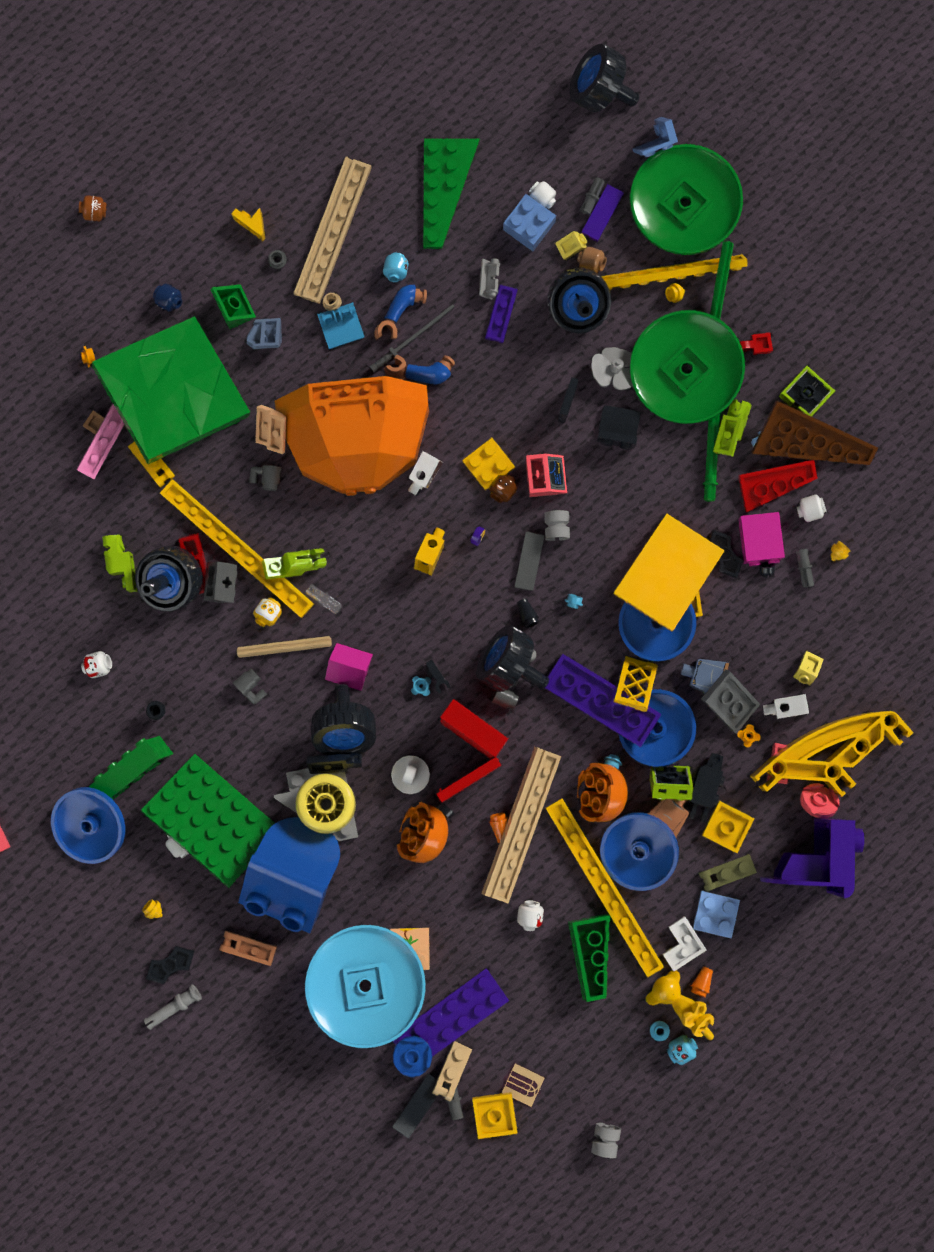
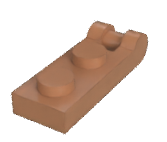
(248, 948)

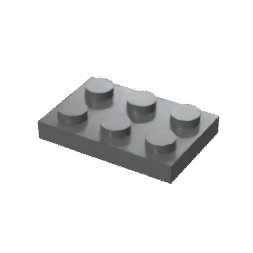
(730, 701)

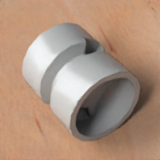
(557, 524)
(606, 1140)

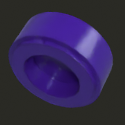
(477, 536)

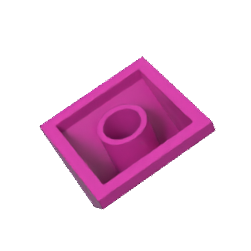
(348, 666)

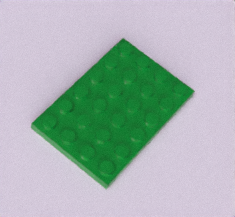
(209, 819)

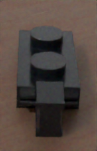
(333, 763)

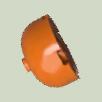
(610, 794)
(429, 837)

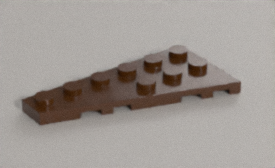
(804, 437)

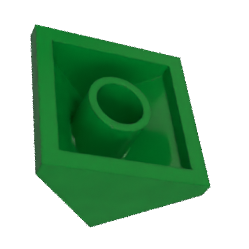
(233, 305)

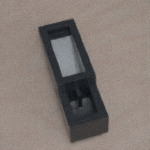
(416, 1107)

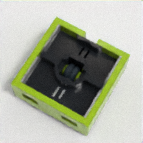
(807, 385)
(671, 783)

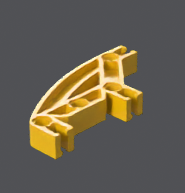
(866, 728)

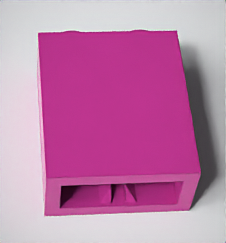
(761, 538)

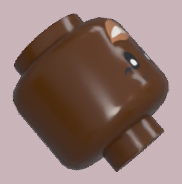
(503, 488)

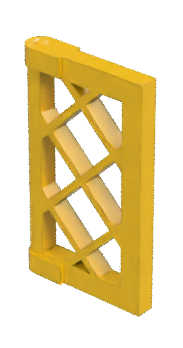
(640, 666)

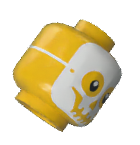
(267, 612)

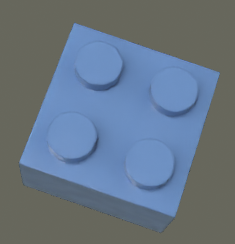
(529, 222)

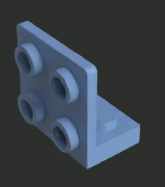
(667, 137)

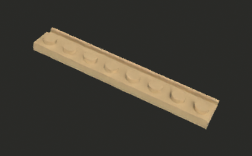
(332, 230)
(521, 825)

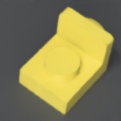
(571, 244)
(808, 668)

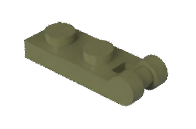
(728, 872)

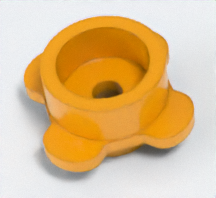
(87, 356)
(748, 730)

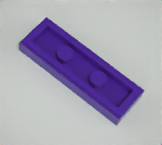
(602, 213)
(501, 314)

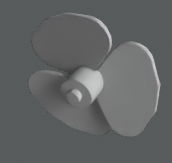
(611, 364)

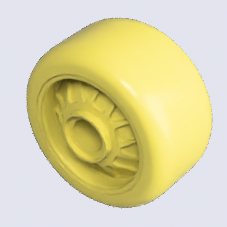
(317, 790)

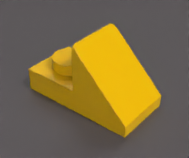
(254, 224)

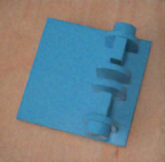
(341, 326)

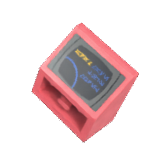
(545, 475)

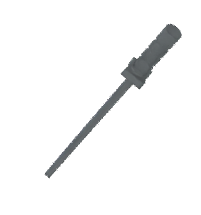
(393, 352)

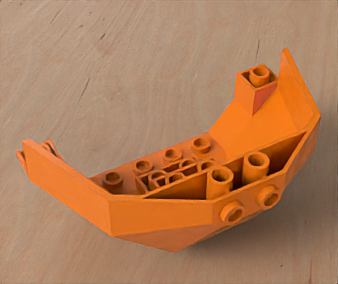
(355, 431)

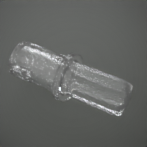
(323, 599)

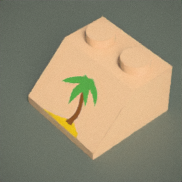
(419, 940)

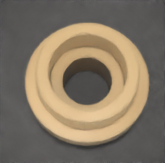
(331, 297)

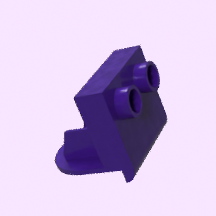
(830, 864)

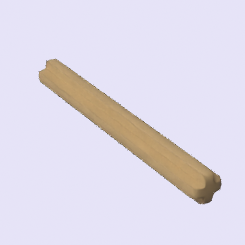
(286, 646)

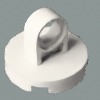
(410, 774)

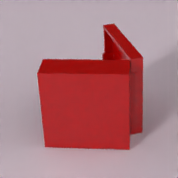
(477, 734)

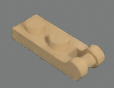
(452, 1070)

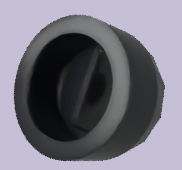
(767, 569)

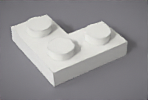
(688, 945)

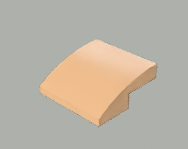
(271, 429)

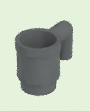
(270, 476)
(246, 683)
(505, 699)

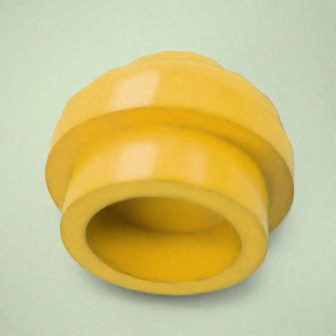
(674, 293)
(839, 551)
(152, 909)

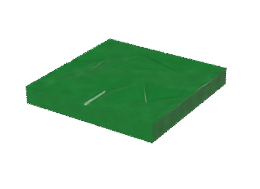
(171, 389)

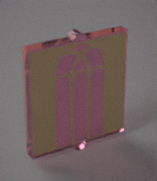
(523, 1084)

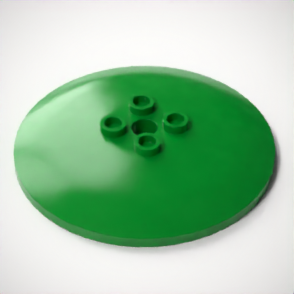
(689, 174)
(693, 340)

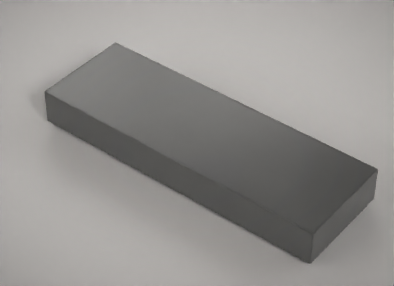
(529, 561)

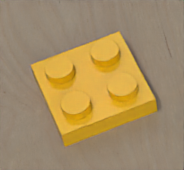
(488, 463)
(727, 826)
(494, 1115)

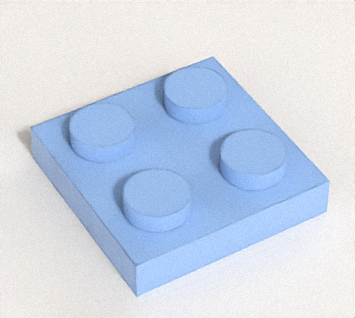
(716, 914)

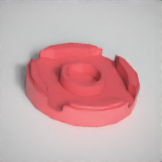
(819, 800)

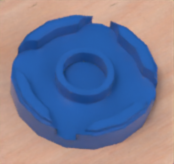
(412, 1056)

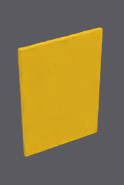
(669, 572)

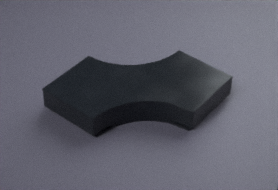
(728, 563)
(178, 960)

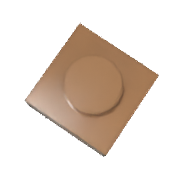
(93, 422)

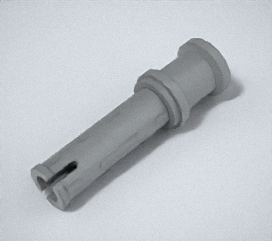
(180, 1002)

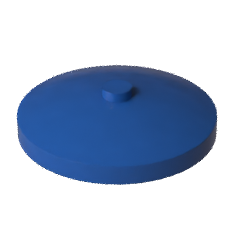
(652, 640)
(671, 735)
(88, 825)
(639, 851)

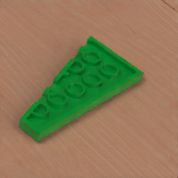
(444, 178)

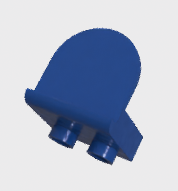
(290, 874)

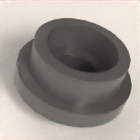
(277, 253)

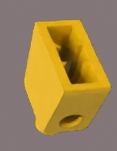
(430, 555)

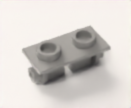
(488, 283)

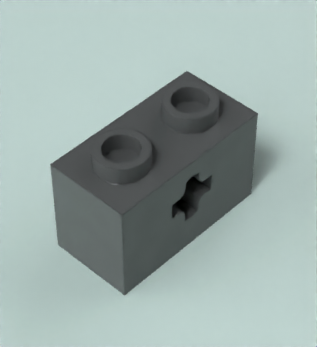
(220, 582)

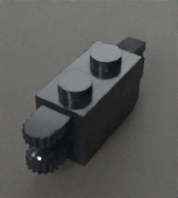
(705, 786)

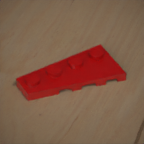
(771, 483)

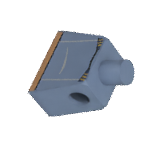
(704, 673)

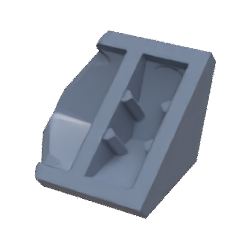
(265, 334)

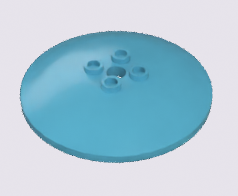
(370, 1016)

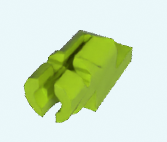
(732, 428)
(119, 562)
(293, 563)

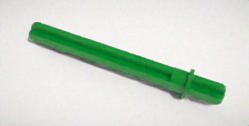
(721, 279)
(711, 460)

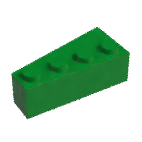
(131, 767)
(590, 950)

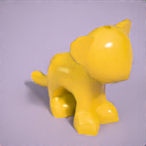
(691, 1013)

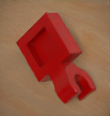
(759, 344)

